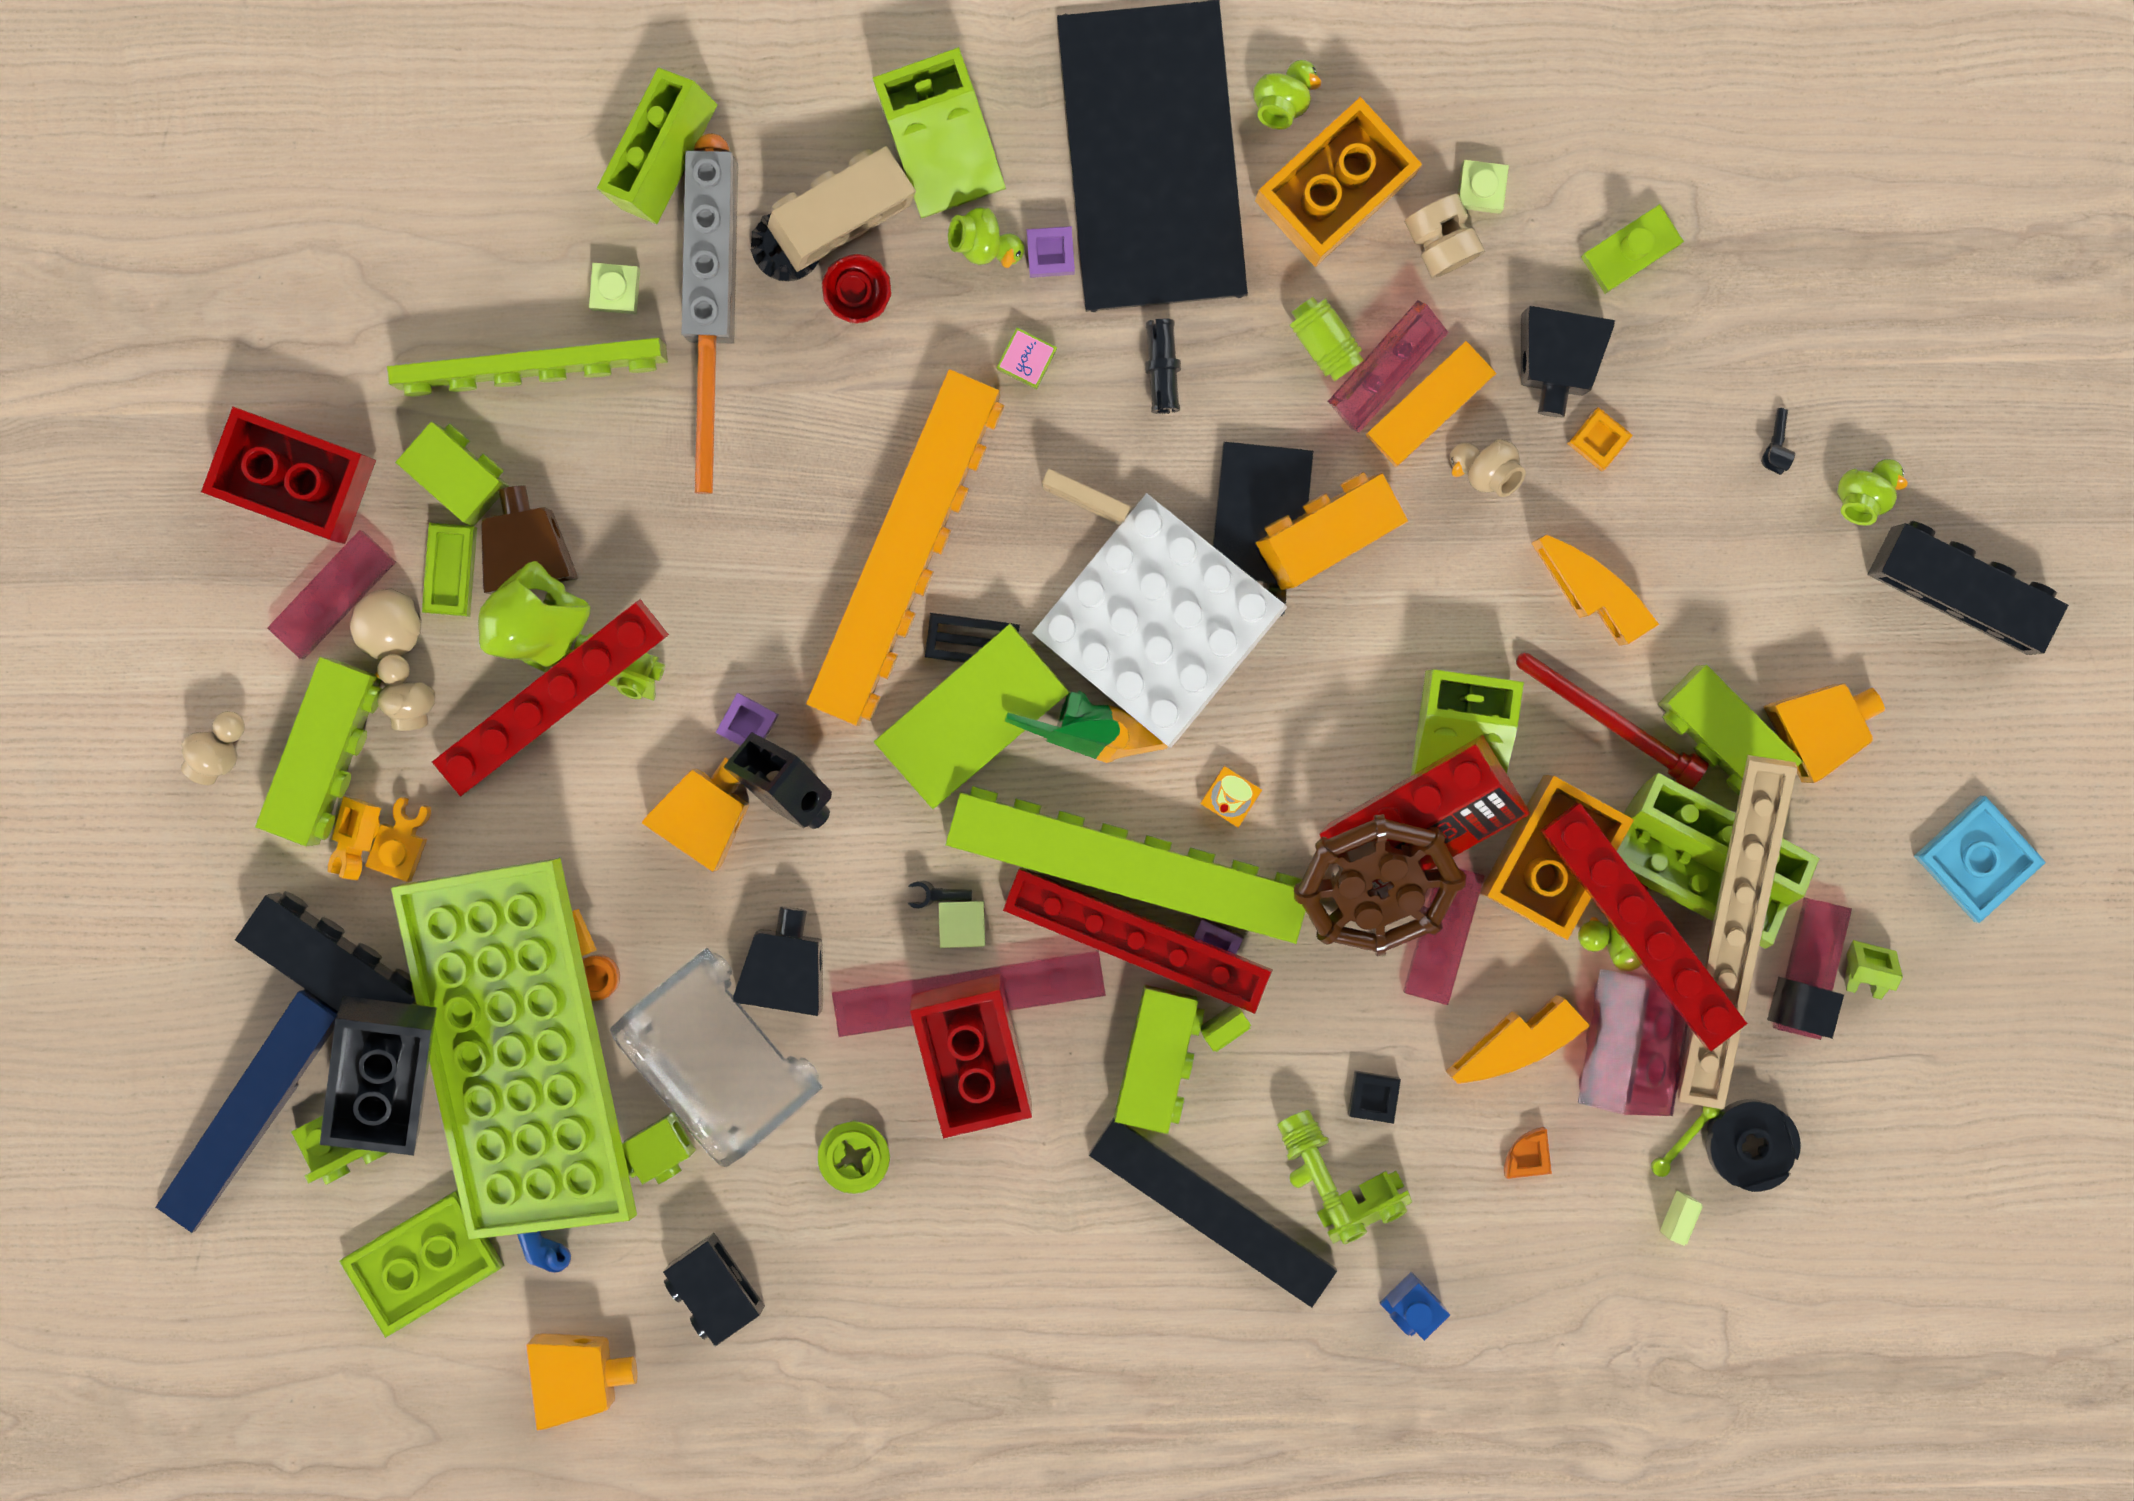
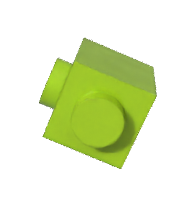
(657, 1150)

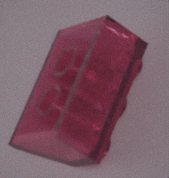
(1632, 1047)

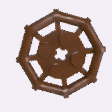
(1379, 907)

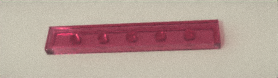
(1024, 985)

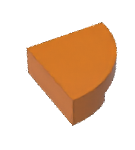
(1529, 1155)

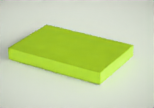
(419, 1265)

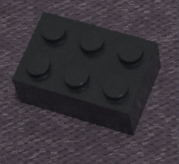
(377, 1075)

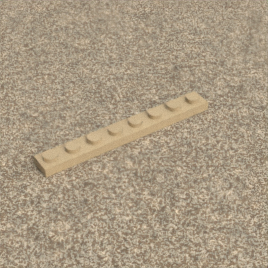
(1740, 917)

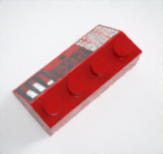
(1459, 794)

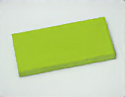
(963, 718)

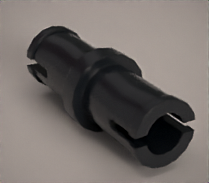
(1162, 366)

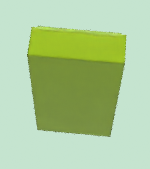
(449, 569)
(1225, 1027)

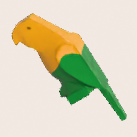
(1093, 730)

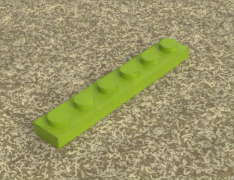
(509, 368)

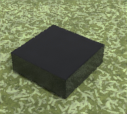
(1374, 1097)

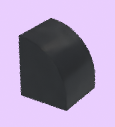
(1805, 1007)

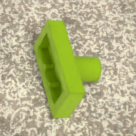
(1632, 249)

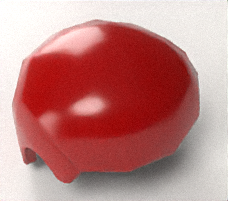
(856, 288)

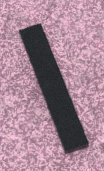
(1213, 1212)

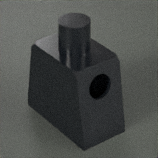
(1561, 354)
(792, 793)
(783, 968)

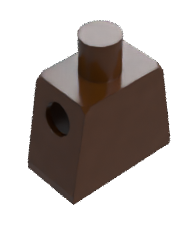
(520, 538)

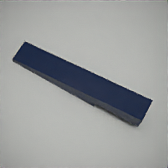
(249, 1110)

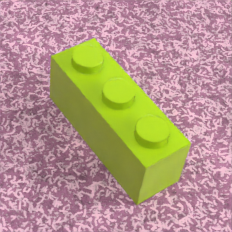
(655, 145)
(1721, 724)
(1158, 1059)

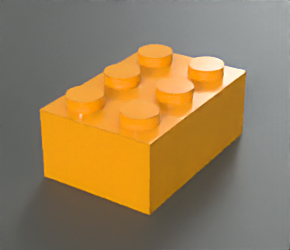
(1337, 181)
(1529, 871)

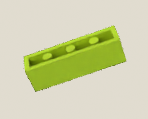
(320, 752)

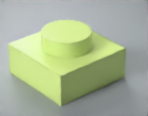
(1483, 186)
(614, 288)

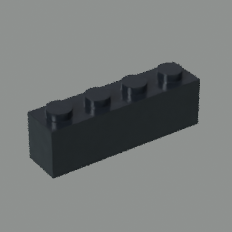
(1968, 588)
(318, 954)

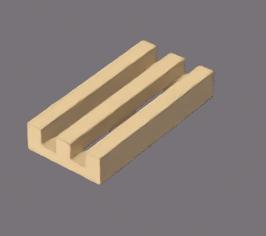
(1085, 497)

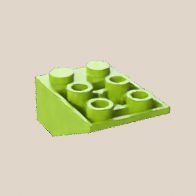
(939, 132)
(1461, 709)

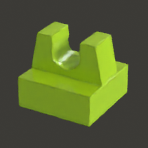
(1874, 967)

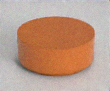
(601, 976)

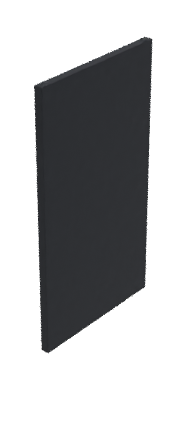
(1152, 155)

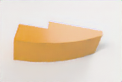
(1595, 588)
(1518, 1044)

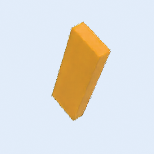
(1430, 404)

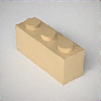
(840, 207)

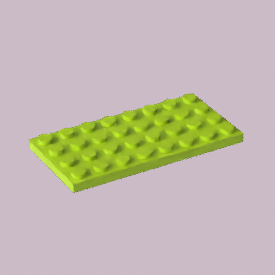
(515, 1050)

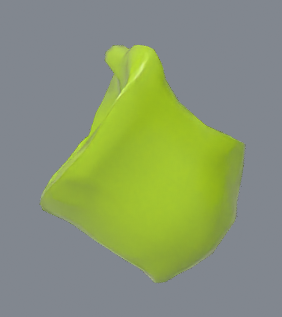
(522, 627)

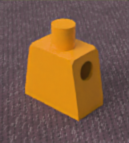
(1825, 726)
(701, 816)
(574, 1377)

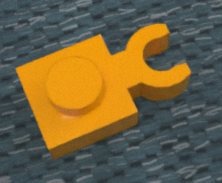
(354, 832)
(397, 847)

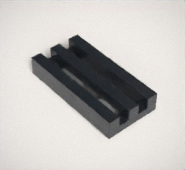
(934, 636)

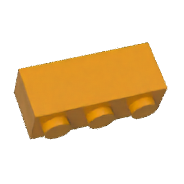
(1330, 529)

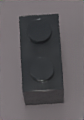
(712, 1290)

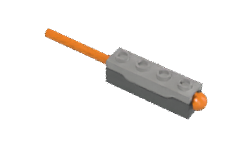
(709, 278)

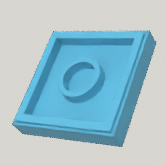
(1979, 859)

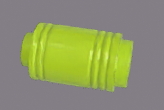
(1326, 338)

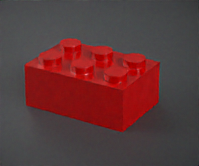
(288, 475)
(971, 1056)

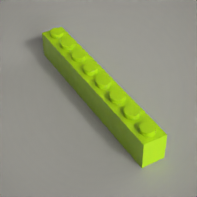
(1126, 866)

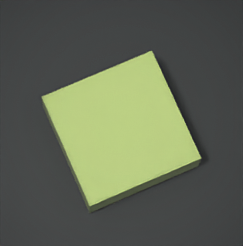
(962, 924)
(1681, 1218)

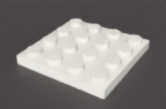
(1159, 620)

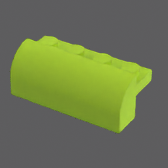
(1682, 850)

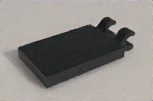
(1255, 490)

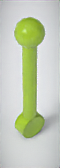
(1661, 1166)

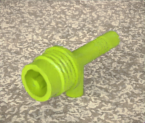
(1304, 1138)

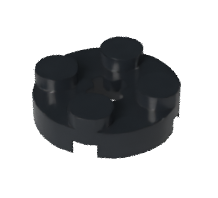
(1775, 1157)

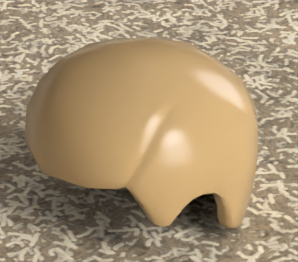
(385, 624)

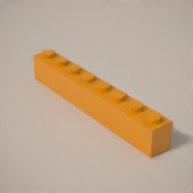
(905, 547)

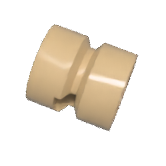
(1445, 252)

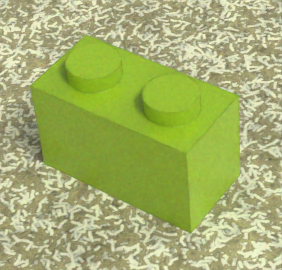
(452, 472)

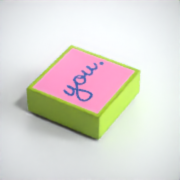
(1026, 358)

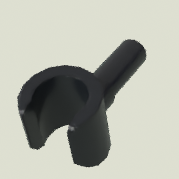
(1776, 456)
(939, 894)

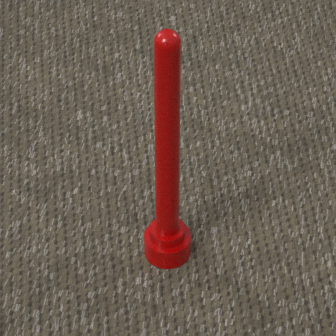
(1682, 767)

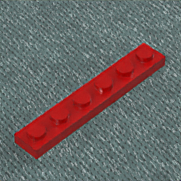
(550, 697)
(1643, 927)
(1137, 940)

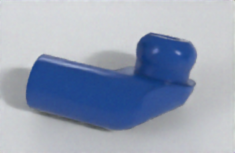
(544, 1252)

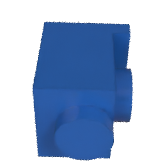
(1415, 1307)

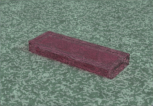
(1388, 366)
(331, 594)
(1817, 948)
(1439, 955)

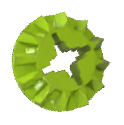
(849, 1177)

